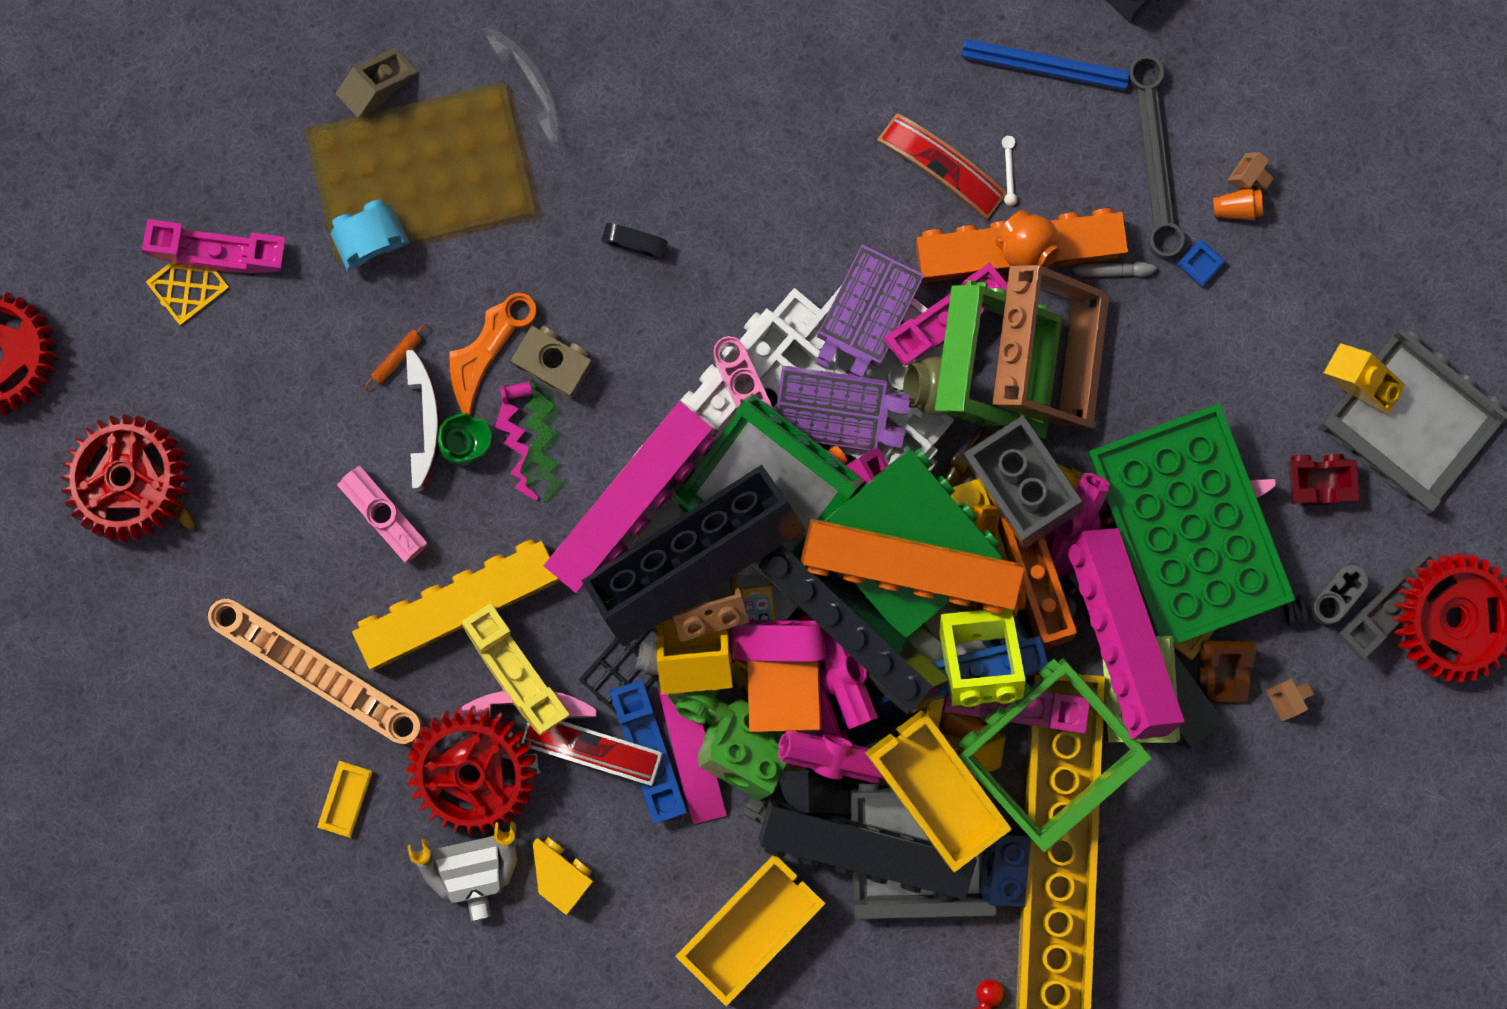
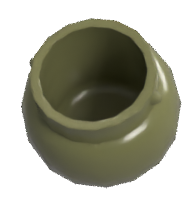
(922, 384)

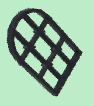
(612, 670)

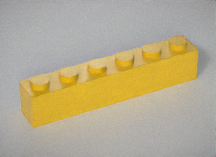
(442, 609)

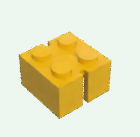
(692, 664)

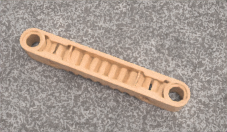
(314, 671)

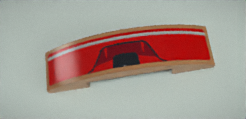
(943, 164)

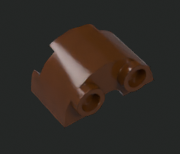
(1226, 670)

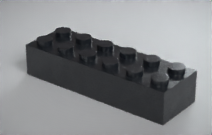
(692, 555)

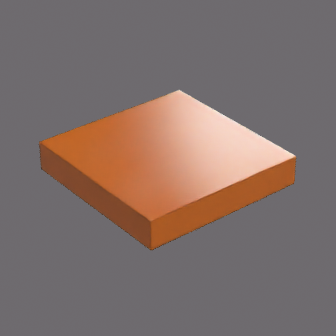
(784, 695)

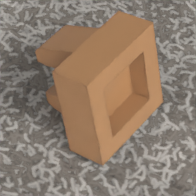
(1251, 172)
(1289, 699)

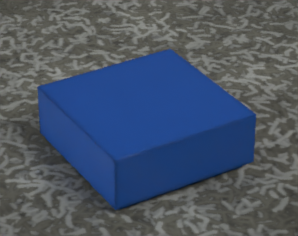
(1201, 263)

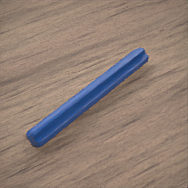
(1045, 64)

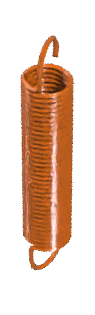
(396, 357)

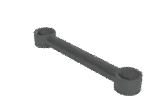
(1155, 156)

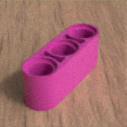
(778, 641)

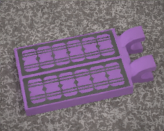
(867, 309)
(840, 408)

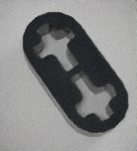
(634, 240)

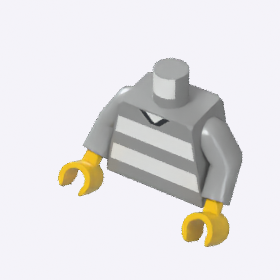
(470, 869)

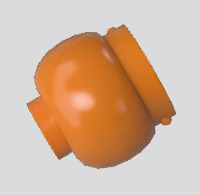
(1028, 240)

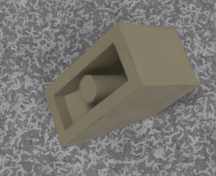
(375, 81)

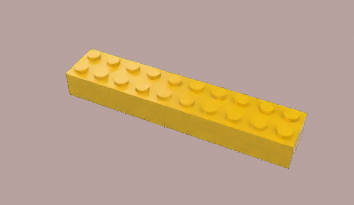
(1061, 882)

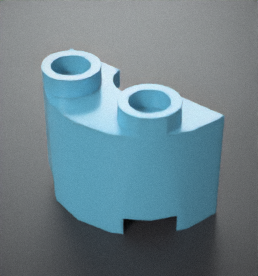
(367, 234)

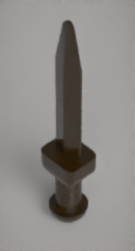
(958, 463)

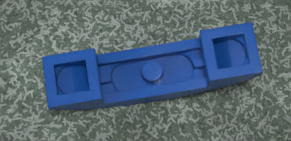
(642, 729)

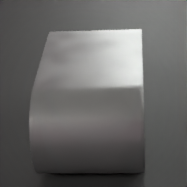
(1335, 583)

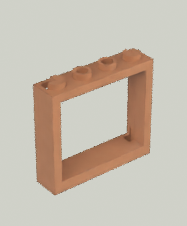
(1082, 350)

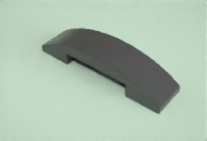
(1375, 620)

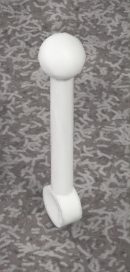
(1008, 143)

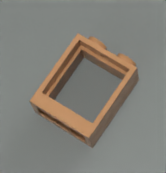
(721, 615)

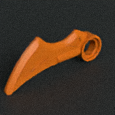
(472, 362)

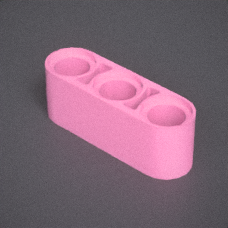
(738, 369)

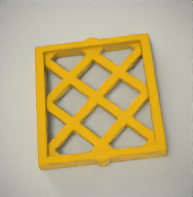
(165, 301)

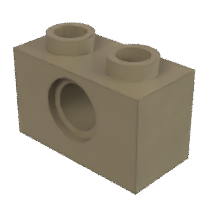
(532, 354)

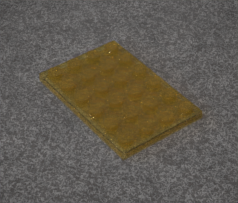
(436, 161)

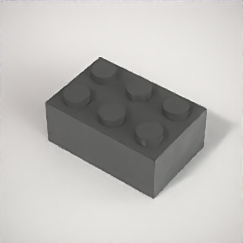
(1023, 481)

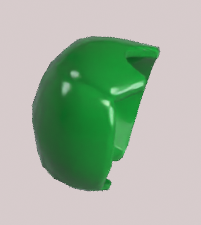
(451, 442)

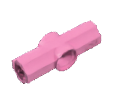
(368, 498)

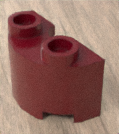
(1324, 481)

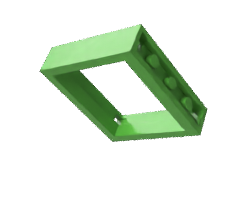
(960, 353)
(1088, 798)

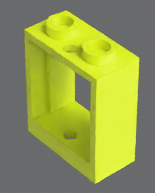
(981, 626)

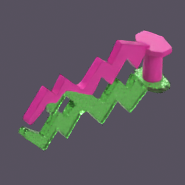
(534, 451)

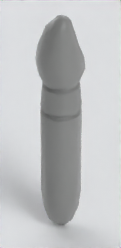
(1138, 269)

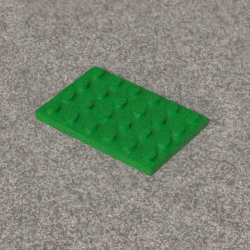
(1191, 525)

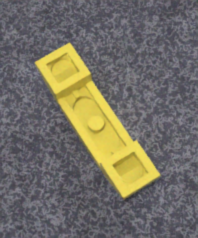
(513, 670)

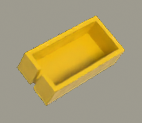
(938, 791)
(750, 930)

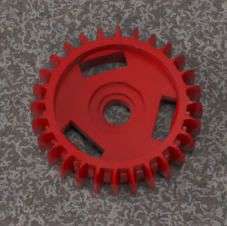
(24, 348)
(145, 490)
(1472, 638)
(481, 748)

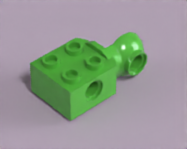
(728, 748)

